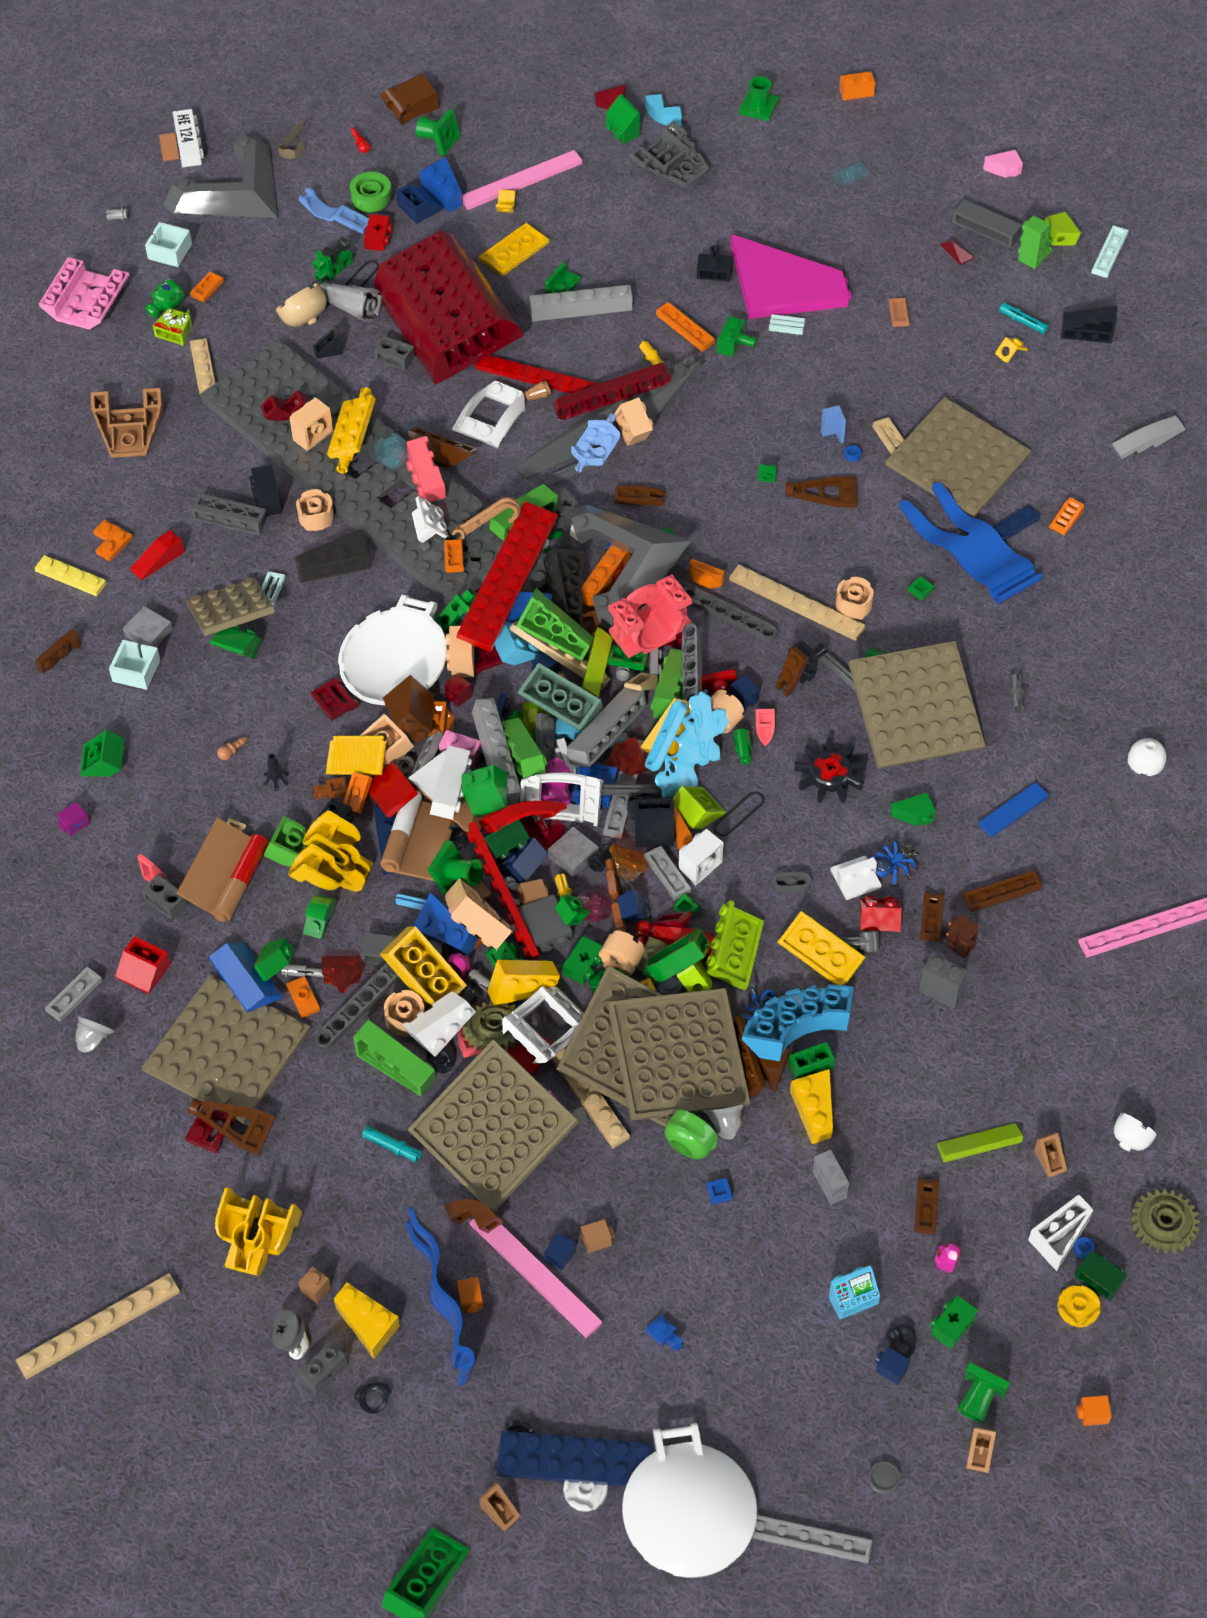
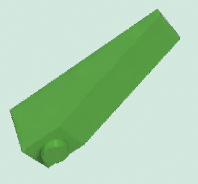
(287, 842)

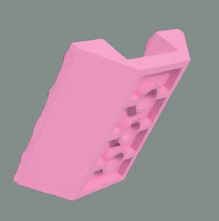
(72, 292)

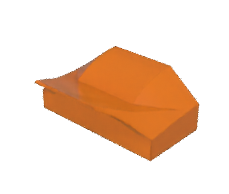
(705, 574)
(442, 718)

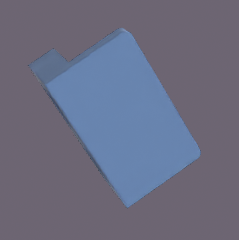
(833, 423)

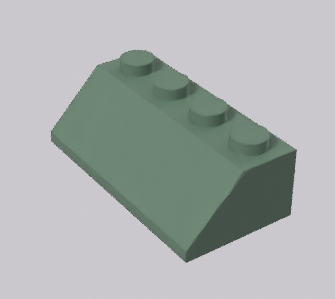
(560, 697)

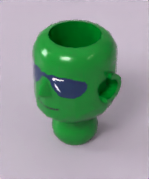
(165, 296)

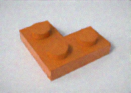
(114, 538)

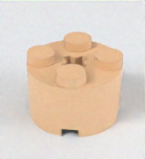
(315, 510)
(854, 598)
(732, 706)
(621, 952)
(400, 1009)

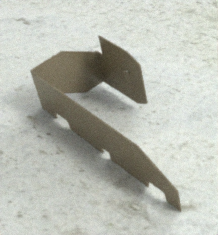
(288, 153)

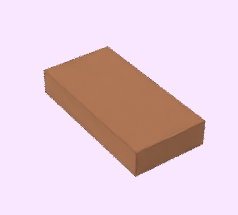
(169, 146)
(898, 312)

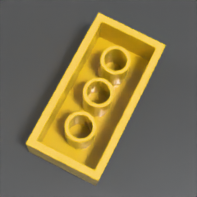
(421, 967)

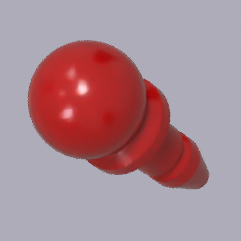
(363, 145)
(643, 929)

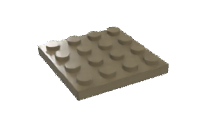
(229, 606)

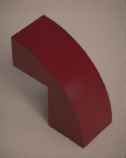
(280, 410)

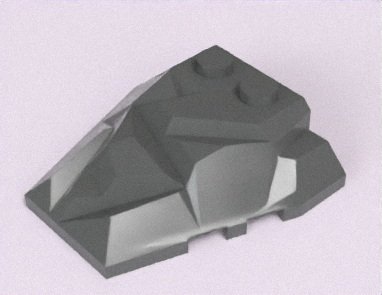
(672, 157)

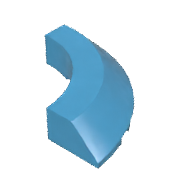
(796, 1015)

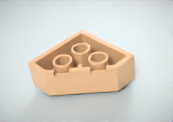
(479, 917)

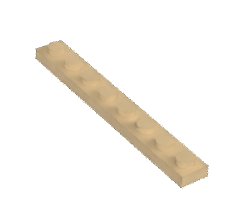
(797, 602)
(97, 1326)

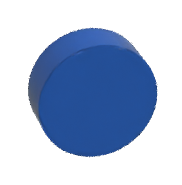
(852, 453)
(1083, 1246)

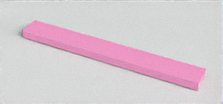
(521, 179)
(1144, 928)
(541, 1279)

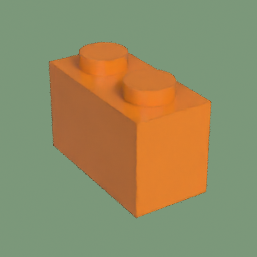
(857, 85)

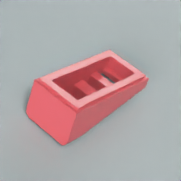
(148, 868)

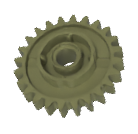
(487, 1025)
(1181, 1218)

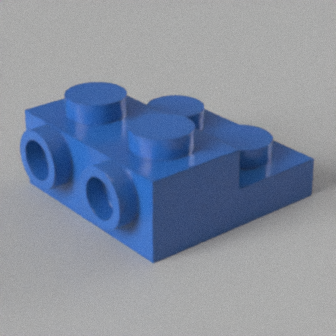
(597, 771)

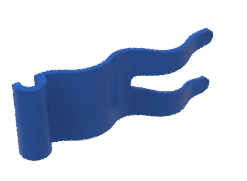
(980, 553)
(461, 1356)

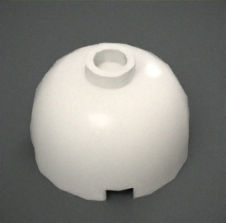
(1147, 756)
(1132, 1133)

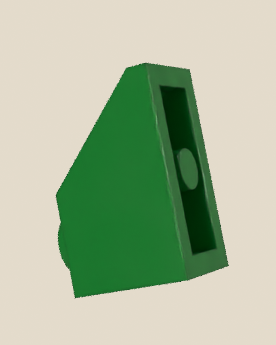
(914, 810)
(273, 958)

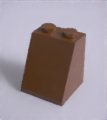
(411, 708)

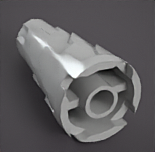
(354, 300)

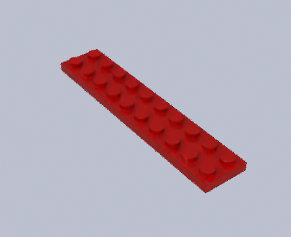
(507, 576)

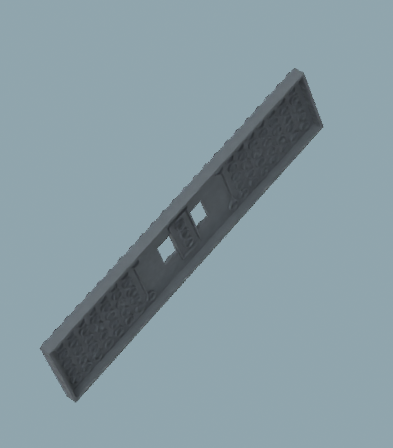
(283, 372)

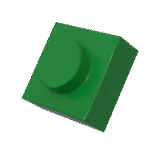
(921, 588)

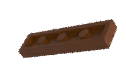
(1002, 891)
(750, 1064)

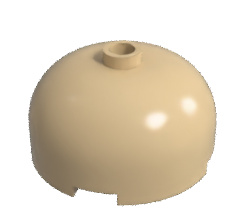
(303, 307)

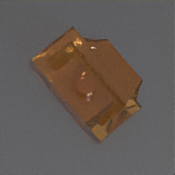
(628, 862)

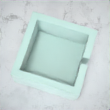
(168, 244)
(130, 668)

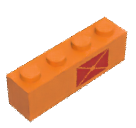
(604, 574)

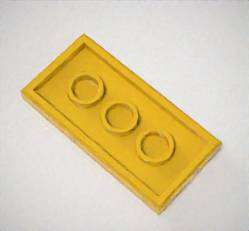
(513, 249)
(821, 949)

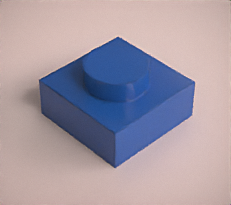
(719, 1191)

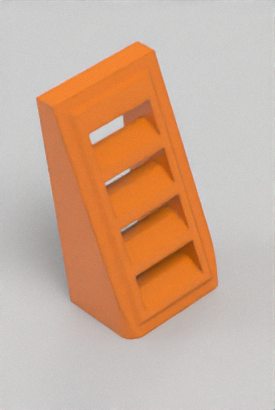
(1071, 506)
(681, 831)

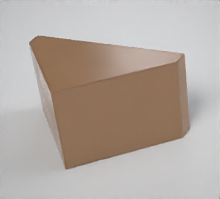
(1050, 1154)
(981, 1449)
(498, 1507)

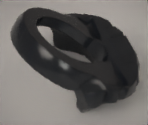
(446, 1066)
(361, 1393)

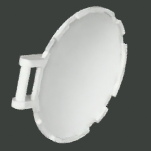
(392, 647)
(689, 1507)

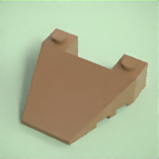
(128, 430)

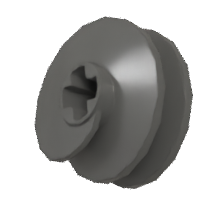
(288, 1330)

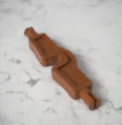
(614, 892)

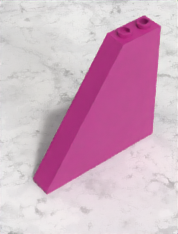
(785, 282)

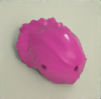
(556, 790)

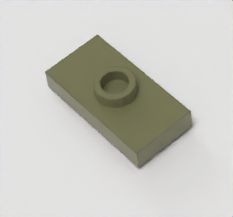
(651, 948)

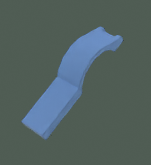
(341, 214)

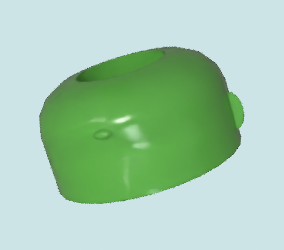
(370, 192)
(690, 1135)

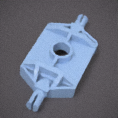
(597, 433)

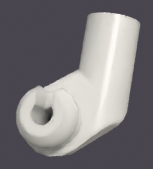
(300, 1351)

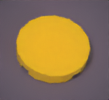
(1072, 1306)

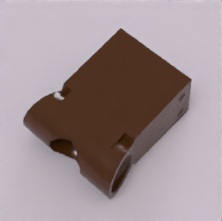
(411, 99)

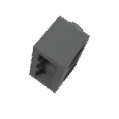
(394, 353)
(162, 899)

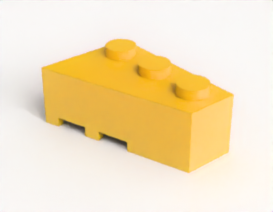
(520, 979)

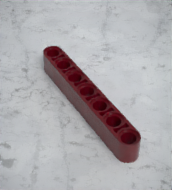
(604, 393)

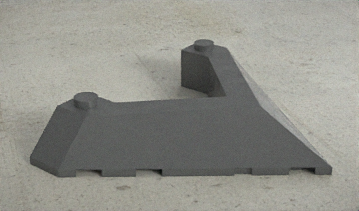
(249, 198)
(651, 548)

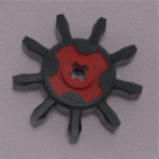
(830, 771)

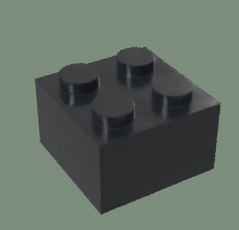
(265, 489)

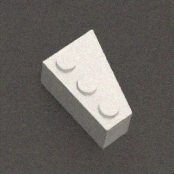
(440, 1023)
(1060, 1231)

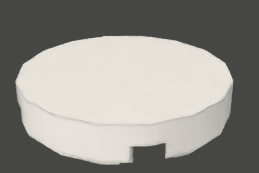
(584, 1496)

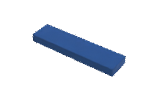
(1013, 810)

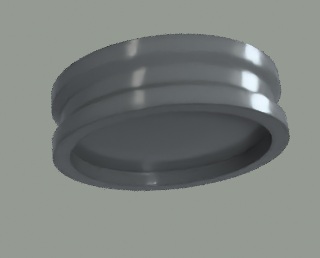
(884, 1477)

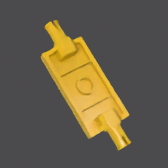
(351, 428)

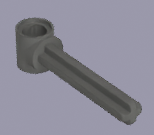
(867, 941)

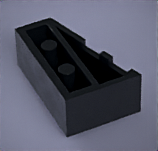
(1090, 324)

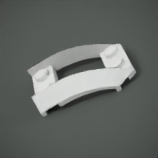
(486, 433)
(589, 799)
(529, 1037)

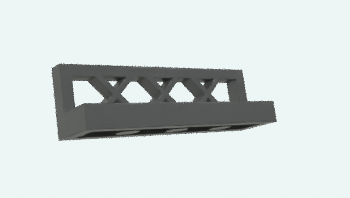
(226, 516)

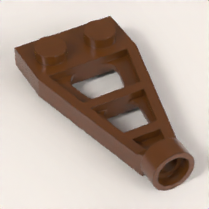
(846, 490)
(256, 1132)

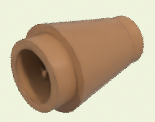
(538, 391)

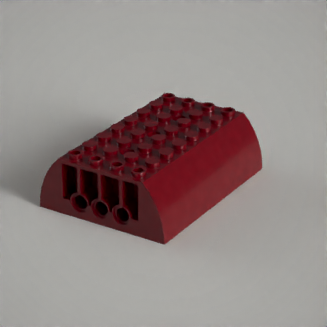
(425, 319)

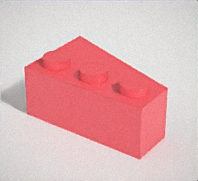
(424, 471)

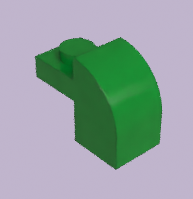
(318, 912)

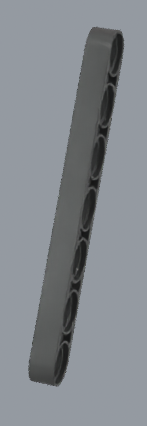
(731, 610)
(688, 658)
(357, 1000)

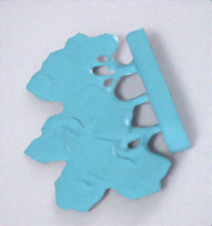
(695, 743)

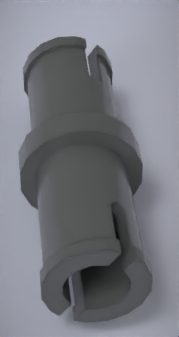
(1017, 692)

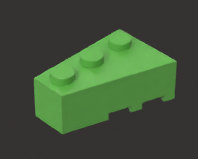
(1035, 242)

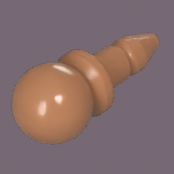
(225, 752)

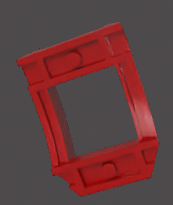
(501, 818)

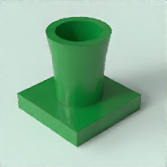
(758, 101)
(444, 131)
(450, 866)
(981, 1393)

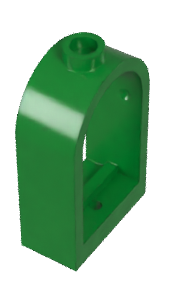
(677, 956)

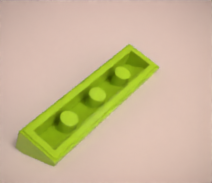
(597, 662)
(980, 1142)

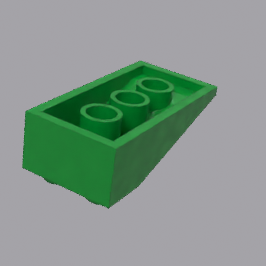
(425, 1576)

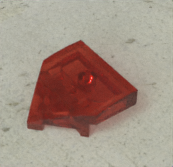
(627, 757)
(341, 970)

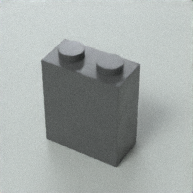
(545, 924)
(943, 981)

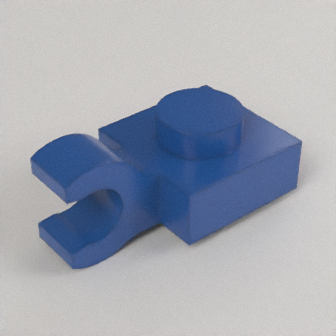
(663, 1331)

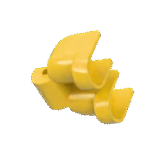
(315, 865)
(234, 1225)

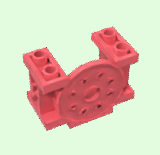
(654, 623)

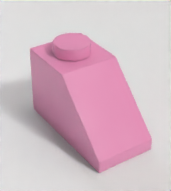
(1004, 164)

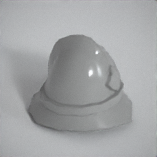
(90, 1034)
(726, 1120)

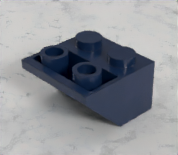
(417, 203)
(522, 861)

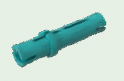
(1017, 314)
(400, 1148)

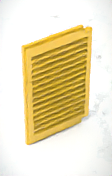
(356, 755)

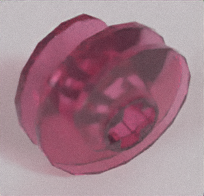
(597, 903)

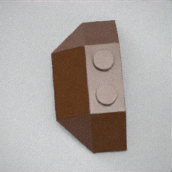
(444, 450)

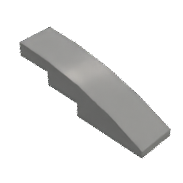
(1150, 435)

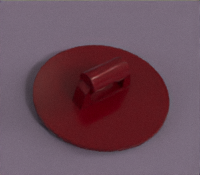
(544, 831)

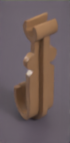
(487, 514)

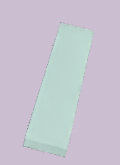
(1110, 251)

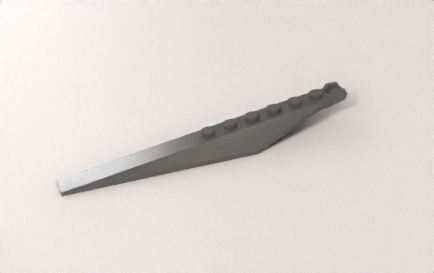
(655, 400)

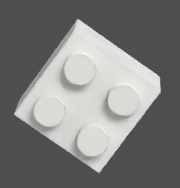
(700, 856)

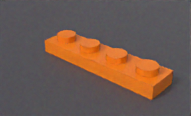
(685, 326)

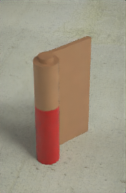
(222, 869)

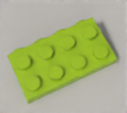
(734, 946)

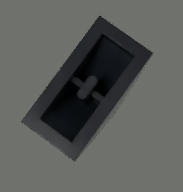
(329, 344)

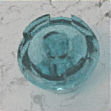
(391, 451)

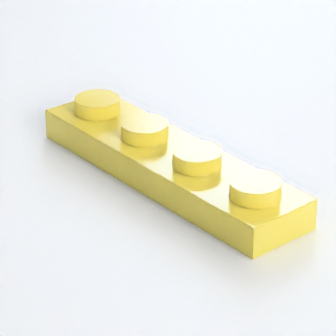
(70, 575)

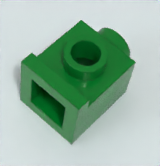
(571, 910)

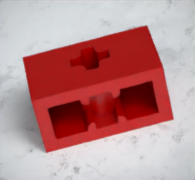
(377, 232)

